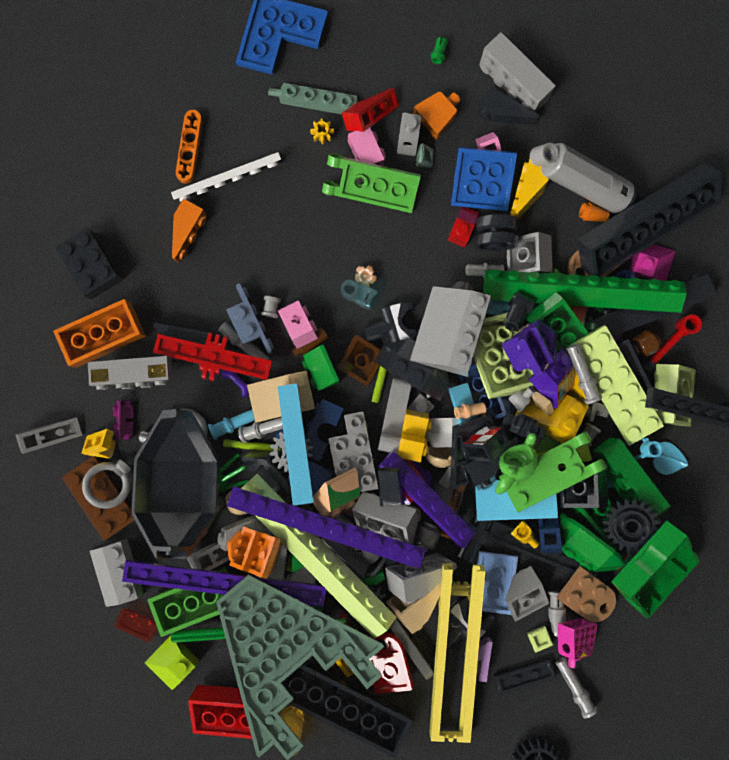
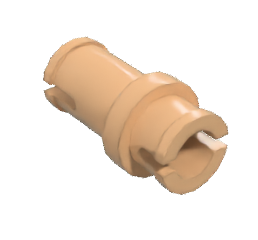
(466, 410)

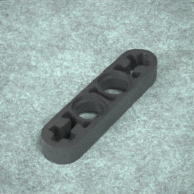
(412, 649)

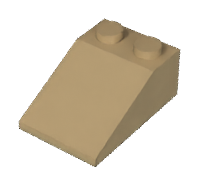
(265, 395)
(415, 614)

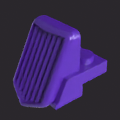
(531, 348)

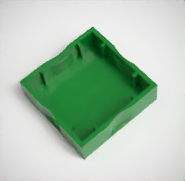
(656, 569)

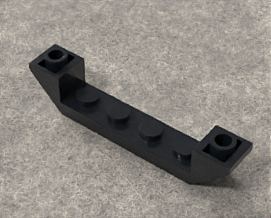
(258, 459)

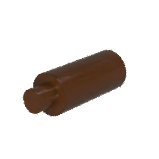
(321, 335)

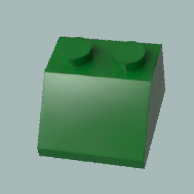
(321, 369)

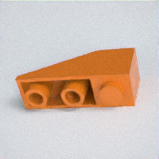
(185, 225)

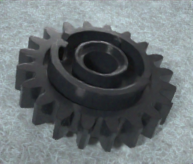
(628, 512)

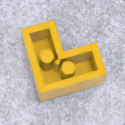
(413, 441)

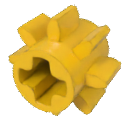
(321, 125)

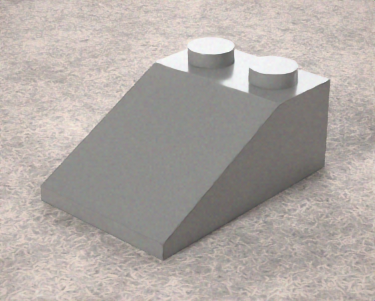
(414, 583)

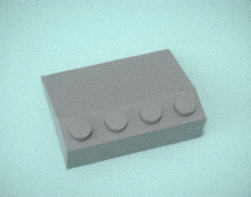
(451, 329)

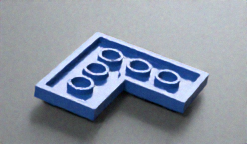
(277, 21)

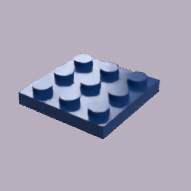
(483, 178)

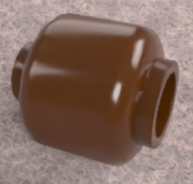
(646, 343)

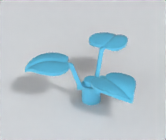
(666, 457)

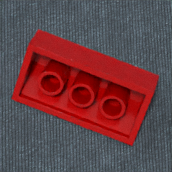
(218, 712)

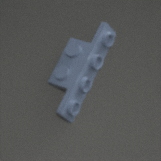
(245, 321)

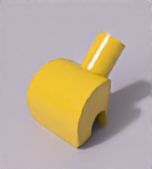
(525, 534)

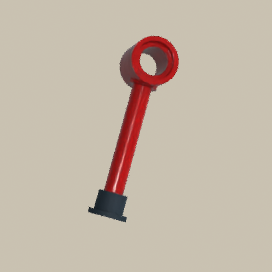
(649, 365)

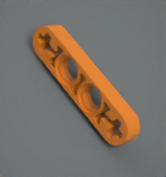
(189, 146)

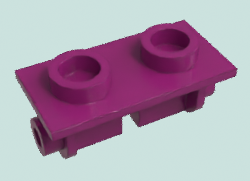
(122, 427)

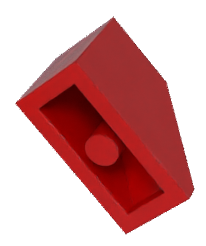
(463, 226)

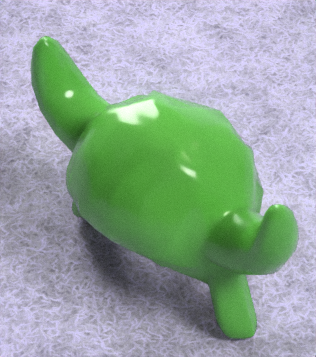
(517, 464)

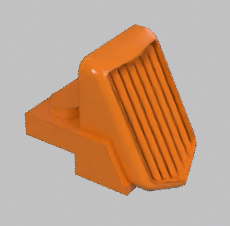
(253, 552)

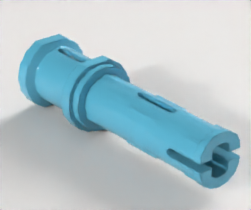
(228, 425)

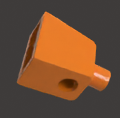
(437, 112)

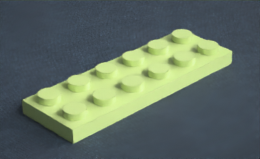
(618, 385)

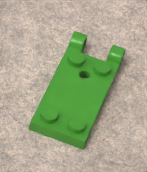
(381, 184)
(548, 479)

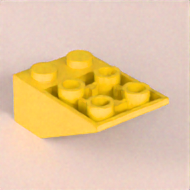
(529, 189)

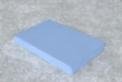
(498, 578)

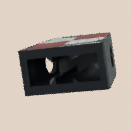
(487, 443)

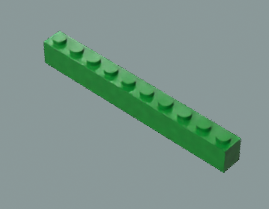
(588, 290)

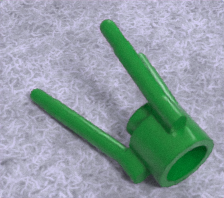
(223, 479)

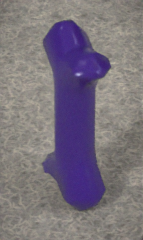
(237, 380)

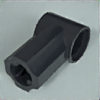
(519, 307)

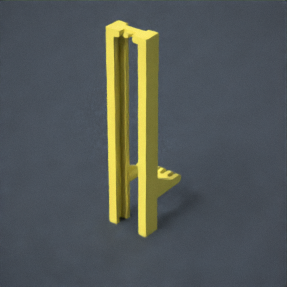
(475, 595)

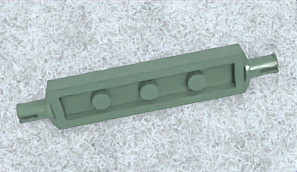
(313, 98)

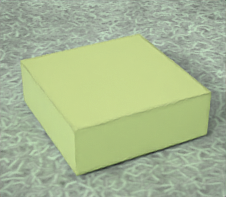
(540, 638)

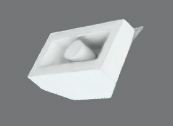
(441, 432)

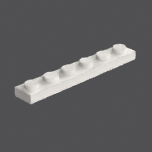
(219, 180)

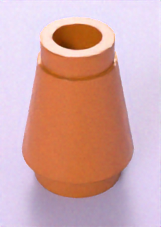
(591, 212)

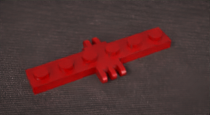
(213, 356)

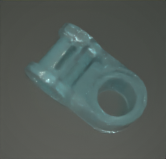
(359, 294)

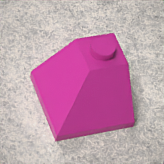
(652, 263)

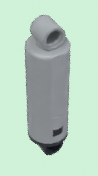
(585, 177)

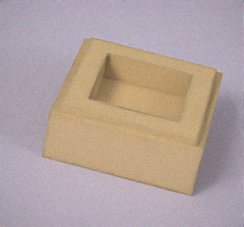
(542, 403)

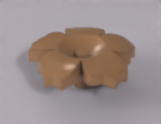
(365, 275)

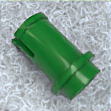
(439, 50)

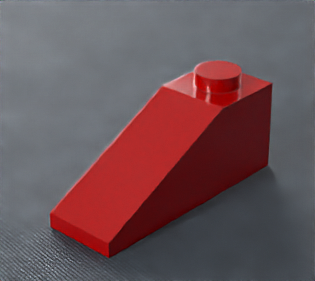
(369, 111)

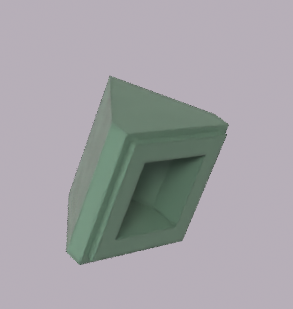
(424, 156)

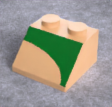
(338, 494)

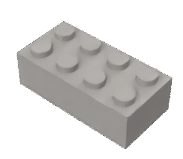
(515, 73)

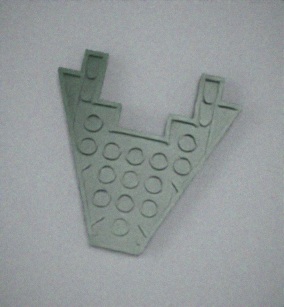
(272, 637)

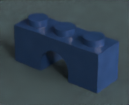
(325, 413)
(550, 535)

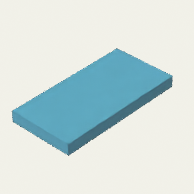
(500, 507)

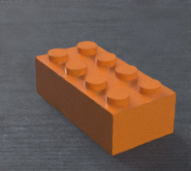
(99, 333)

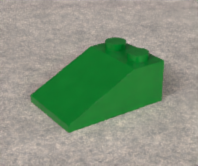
(560, 318)

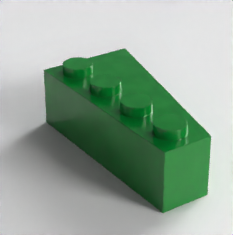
(628, 476)

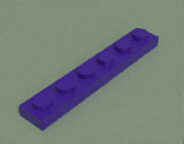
(430, 501)

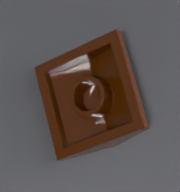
(359, 360)

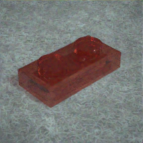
(136, 625)

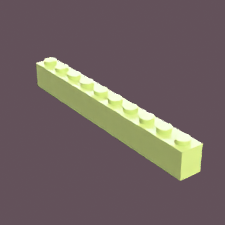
(328, 569)

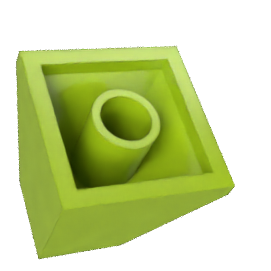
(172, 662)

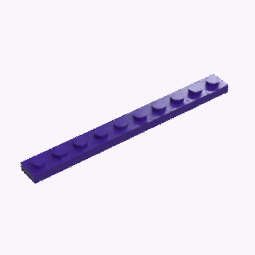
(326, 527)
(213, 581)

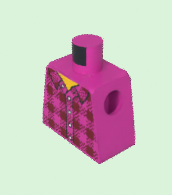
(576, 640)

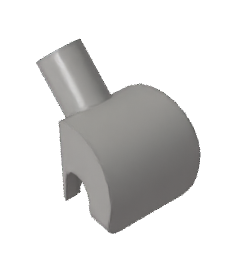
(522, 398)

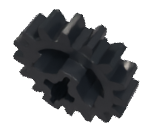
(523, 425)

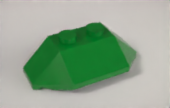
(587, 548)

